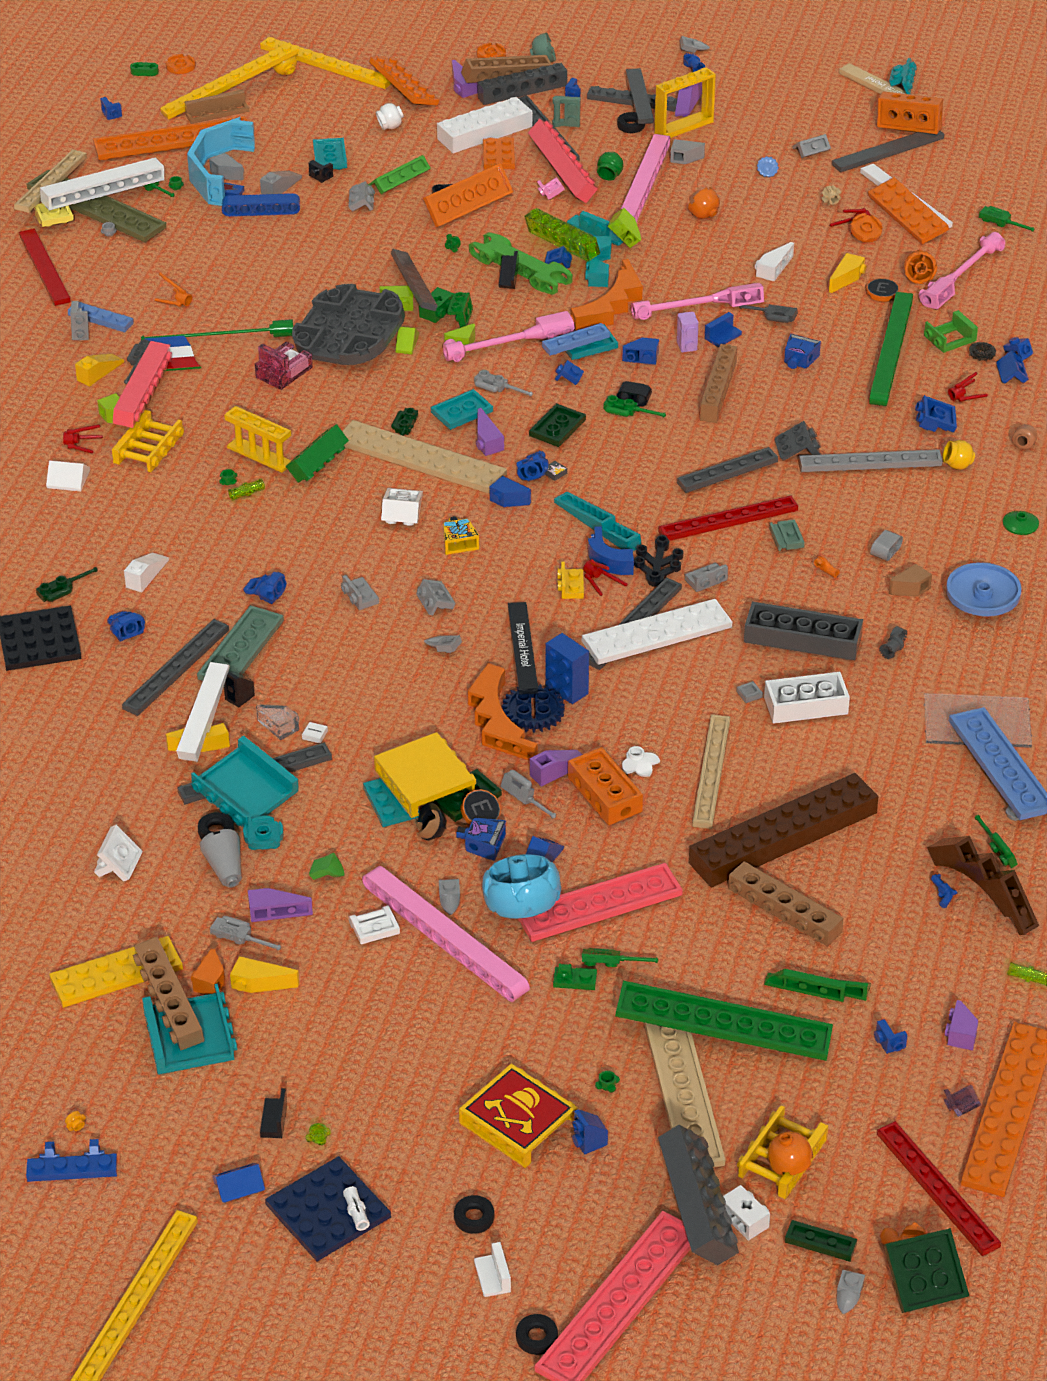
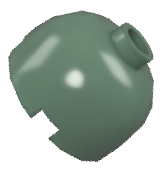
(542, 46)

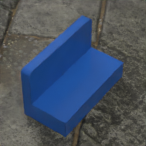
(721, 330)
(1011, 366)
(239, 1182)

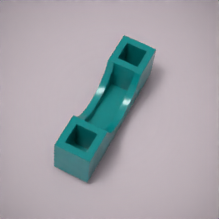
(597, 271)

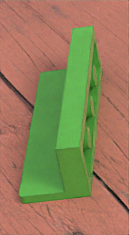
(401, 174)

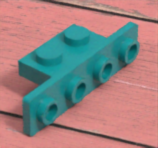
(904, 74)
(594, 225)

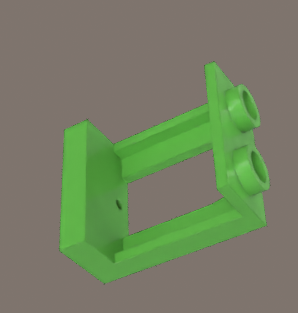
(959, 323)

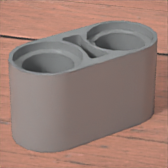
(886, 545)

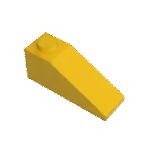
(847, 272)
(95, 367)
(260, 976)

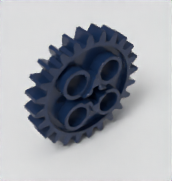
(548, 709)

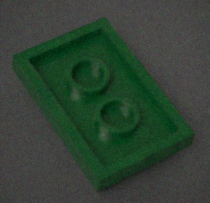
(557, 425)
(452, 803)

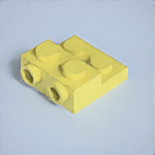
(50, 217)

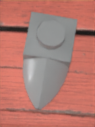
(691, 45)
(444, 643)
(449, 895)
(849, 1290)

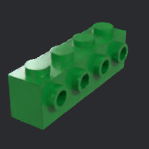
(317, 453)

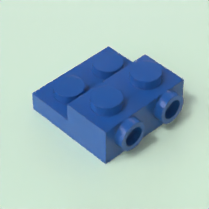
(935, 414)

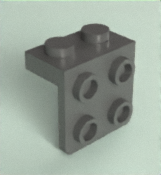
(796, 440)

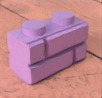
(687, 331)

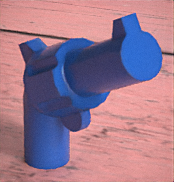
(944, 890)

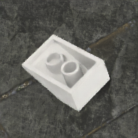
(401, 506)

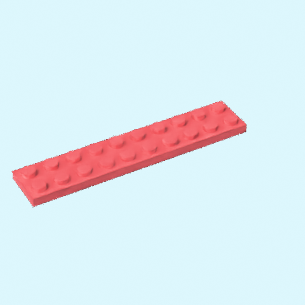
(616, 1302)

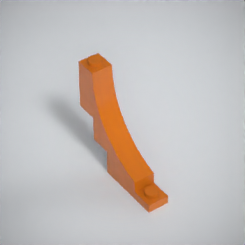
(615, 301)
(498, 729)

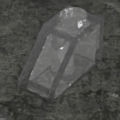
(278, 719)

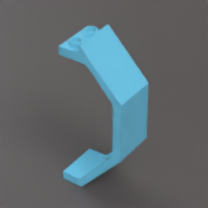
(212, 142)

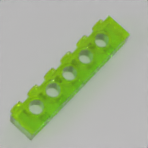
(562, 234)

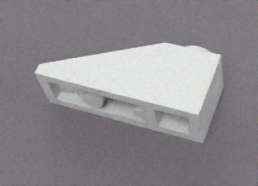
(774, 262)
(143, 570)

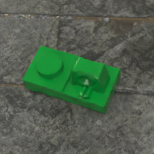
(574, 978)

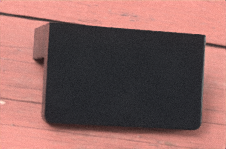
(509, 271)
(274, 1116)

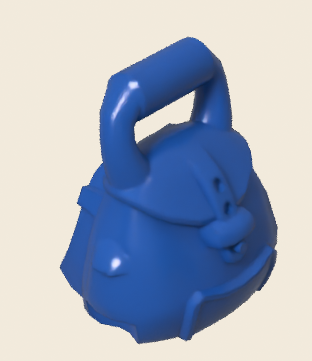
(533, 466)
(267, 587)
(126, 624)

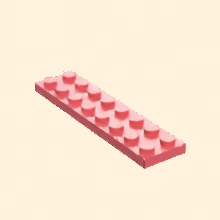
(604, 901)

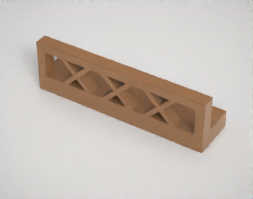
(216, 105)

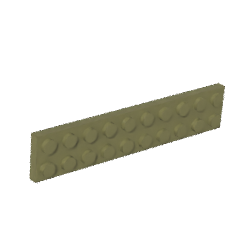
(126, 218)

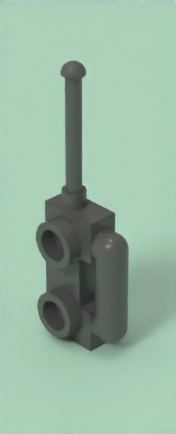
(776, 312)
(135, 356)

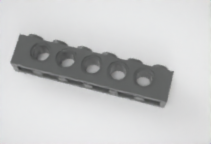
(522, 83)

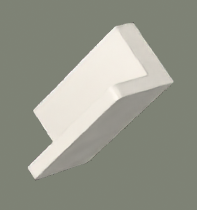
(493, 1272)

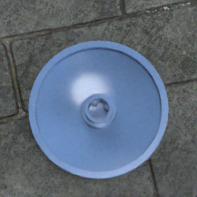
(983, 589)

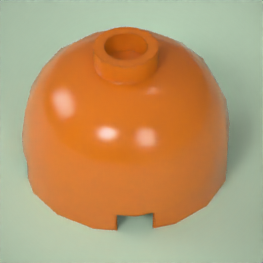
(705, 204)
(920, 266)
(789, 1153)

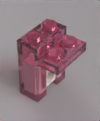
(281, 365)

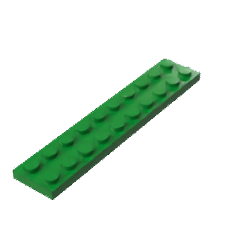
(724, 1020)

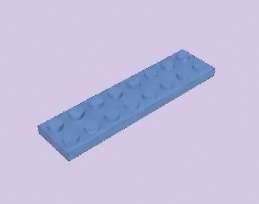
(1001, 762)

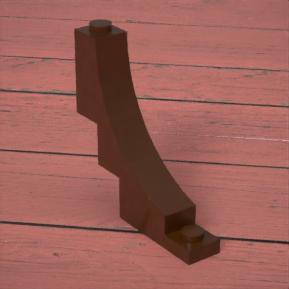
(1001, 886)

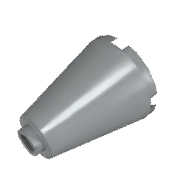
(223, 855)

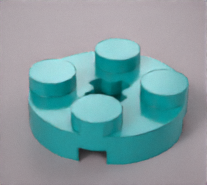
(256, 840)

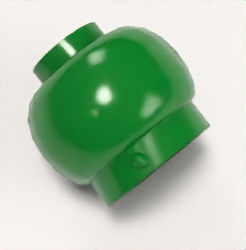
(609, 165)

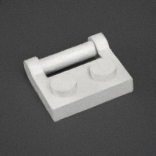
(374, 925)

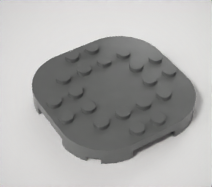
(349, 325)

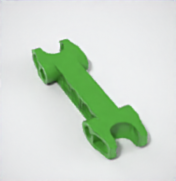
(539, 273)

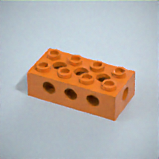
(910, 112)
(605, 786)

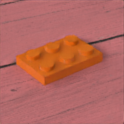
(499, 151)

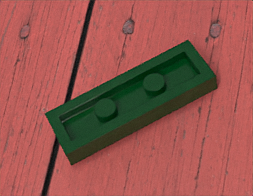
(821, 1240)

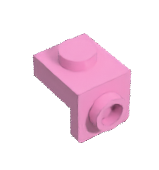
(550, 189)

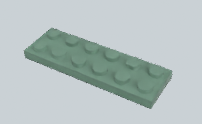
(245, 640)

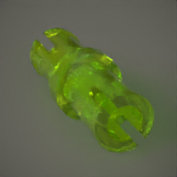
(246, 489)
(1027, 973)

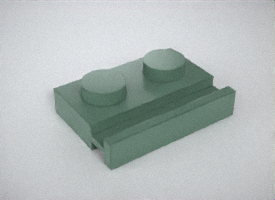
(786, 535)

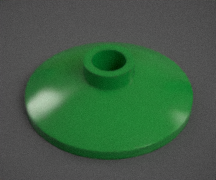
(1020, 522)

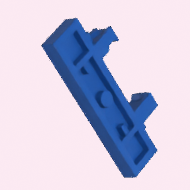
(90, 1165)

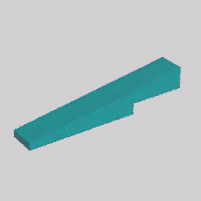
(596, 517)

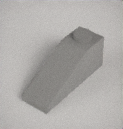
(278, 181)

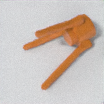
(181, 296)

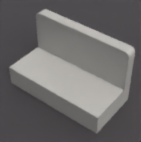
(813, 146)

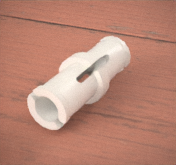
(356, 1208)

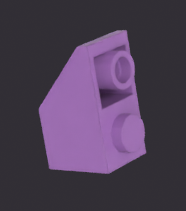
(963, 1027)

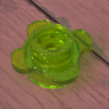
(318, 1134)

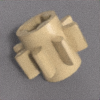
(831, 195)

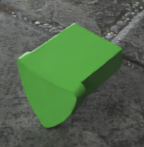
(325, 866)

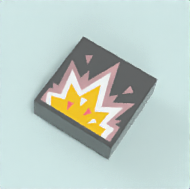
(556, 471)

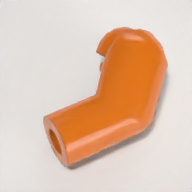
(822, 563)

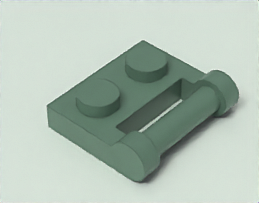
(571, 111)

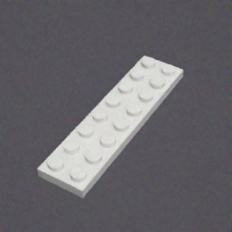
(656, 631)

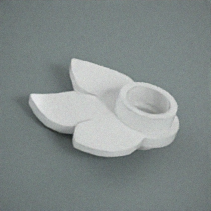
(639, 761)

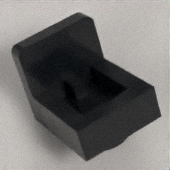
(319, 171)

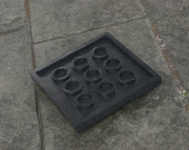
(39, 638)

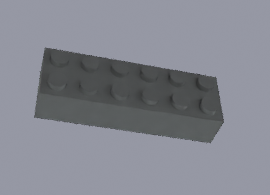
(803, 630)
(698, 1195)

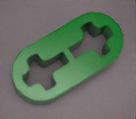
(144, 69)

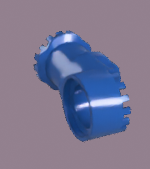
(693, 61)

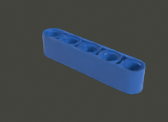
(260, 204)

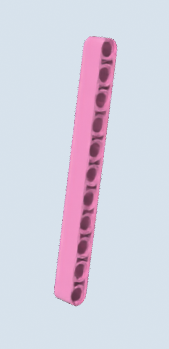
(646, 175)
(446, 934)

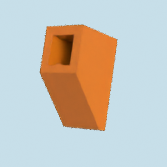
(208, 974)

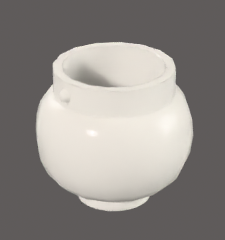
(389, 116)

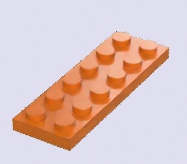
(404, 80)
(468, 195)
(908, 210)

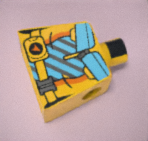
(460, 536)

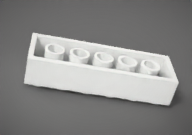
(490, 121)

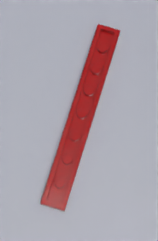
(44, 267)
(729, 518)
(939, 1188)

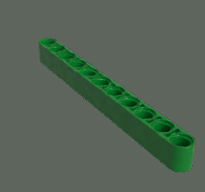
(891, 349)

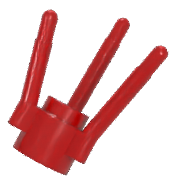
(857, 211)
(958, 390)
(72, 438)
(594, 570)

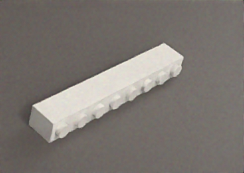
(102, 183)

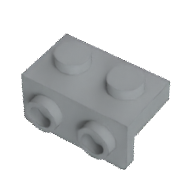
(361, 195)

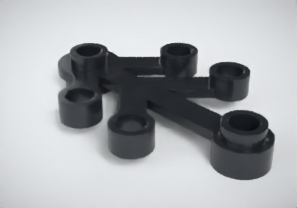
(655, 576)

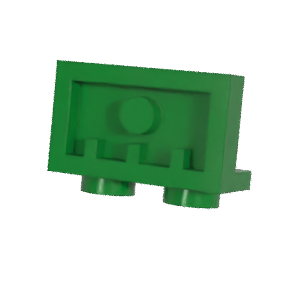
(461, 307)

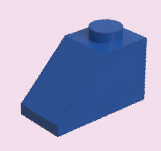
(509, 493)
(545, 848)

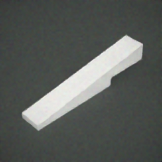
(202, 712)

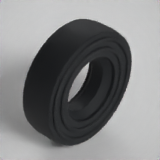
(629, 127)
(214, 819)
(474, 1202)
(536, 1321)

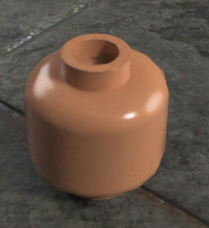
(1025, 436)

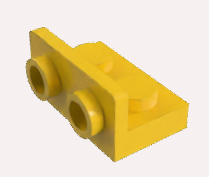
(571, 582)

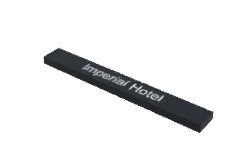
(522, 648)

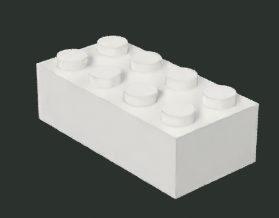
(806, 697)

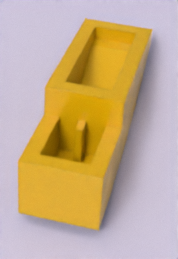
(215, 739)

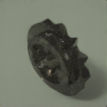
(987, 351)

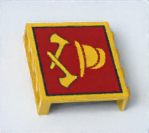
(515, 1113)

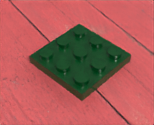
(926, 1270)

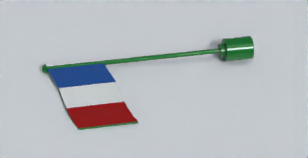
(182, 352)

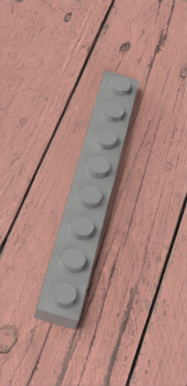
(870, 460)

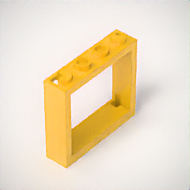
(690, 122)

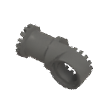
(894, 643)

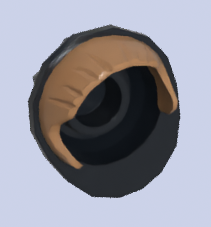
(431, 822)

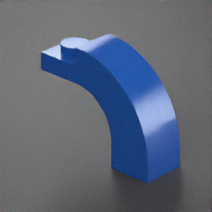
(618, 560)

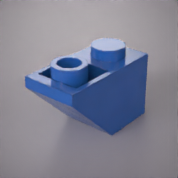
(641, 351)
(588, 1132)

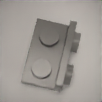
(79, 322)
(707, 576)
(359, 592)
(434, 595)

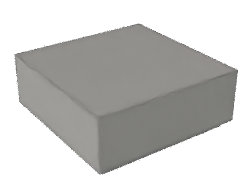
(749, 692)

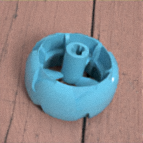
(521, 886)

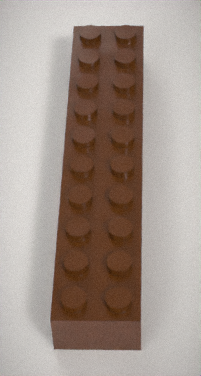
(783, 829)

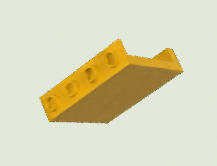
(422, 772)

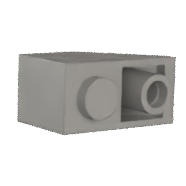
(686, 151)
(226, 167)

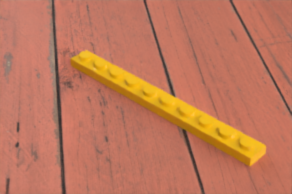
(331, 64)
(231, 79)
(136, 1298)

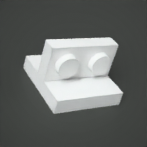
(117, 854)

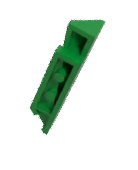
(817, 985)

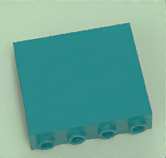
(246, 783)
(217, 1033)

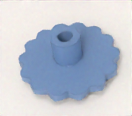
(767, 166)

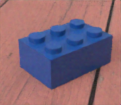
(567, 668)

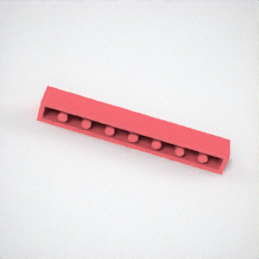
(563, 160)
(142, 384)

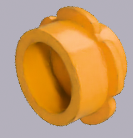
(75, 1121)

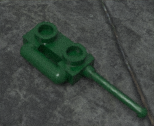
(405, 421)
(59, 587)

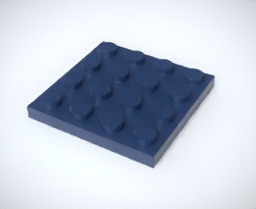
(318, 1211)

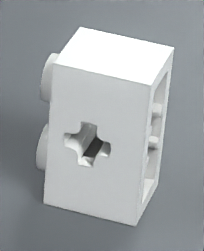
(746, 1212)

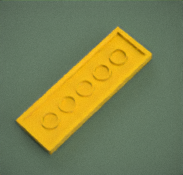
(104, 975)

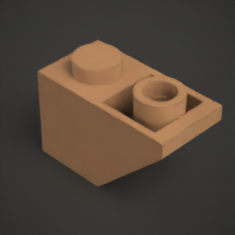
(911, 582)

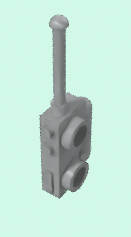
(495, 383)
(521, 789)
(236, 931)

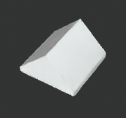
(66, 475)

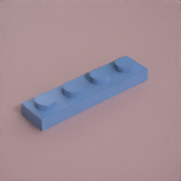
(106, 318)
(575, 339)

